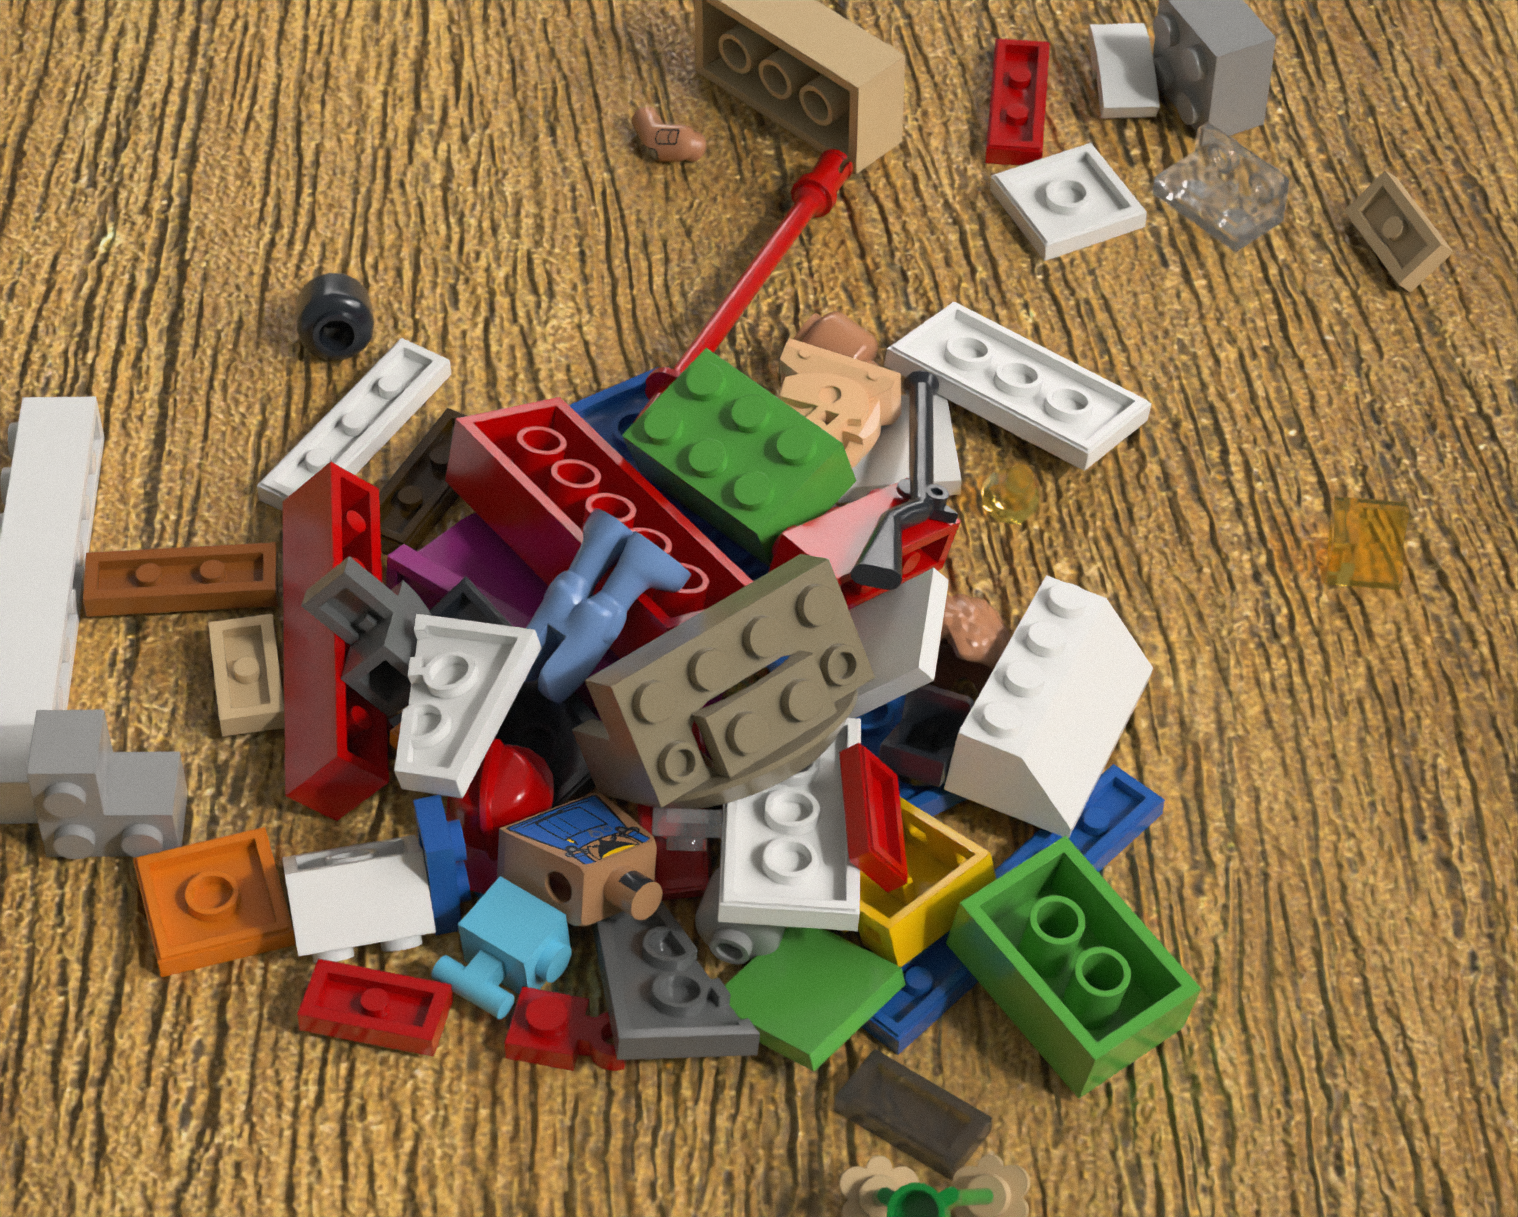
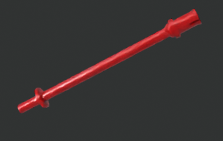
(813, 196)

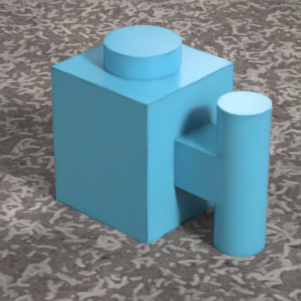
(506, 941)

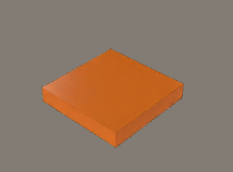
(213, 902)

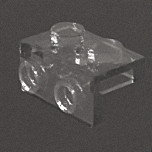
(1225, 189)

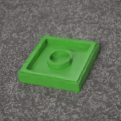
(812, 993)

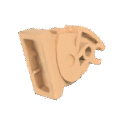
(840, 394)

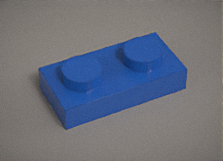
(442, 849)

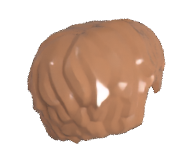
(969, 641)

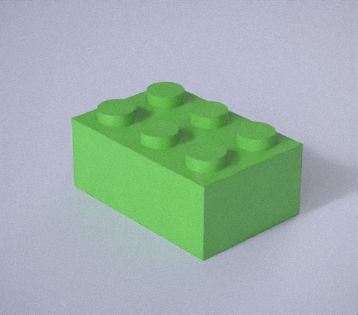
(738, 455)
(1072, 966)

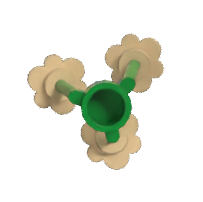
(896, 1191)

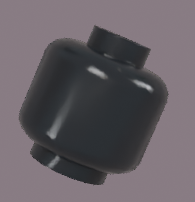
(334, 316)

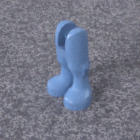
(581, 627)

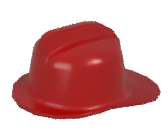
(505, 789)

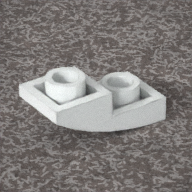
(1123, 70)

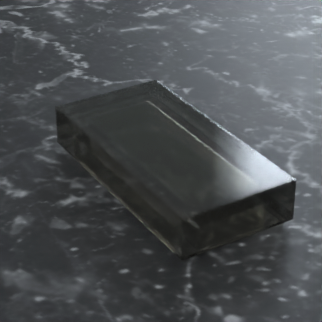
(913, 1114)

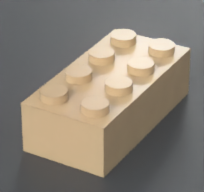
(805, 72)

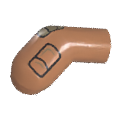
(667, 141)

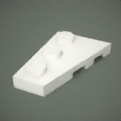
(458, 699)

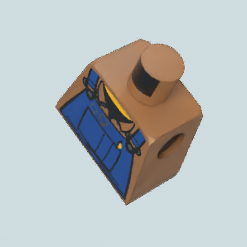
(583, 860)

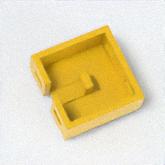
(939, 878)

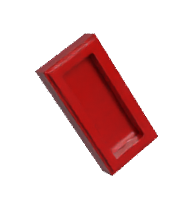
(873, 817)

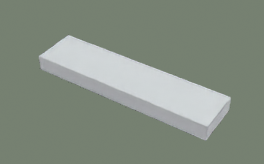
(361, 419)

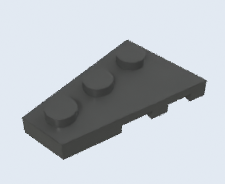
(662, 996)

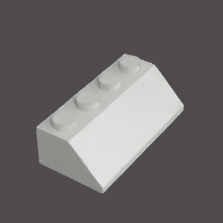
(1050, 710)

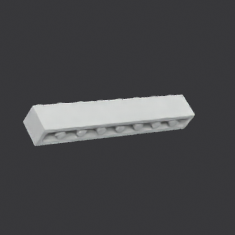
(42, 572)

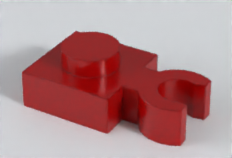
(556, 1029)

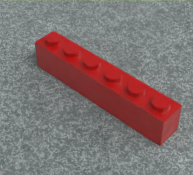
(331, 732)

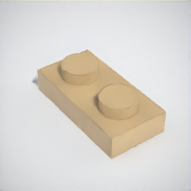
(1398, 231)
(247, 675)

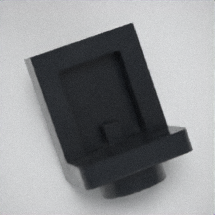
(926, 736)

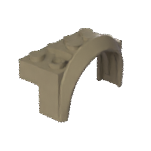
(755, 736)

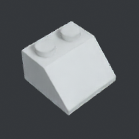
(359, 898)

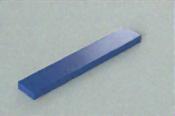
(937, 978)

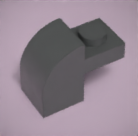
(375, 625)

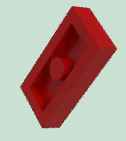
(375, 1007)

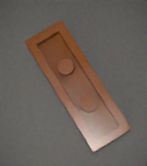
(181, 579)

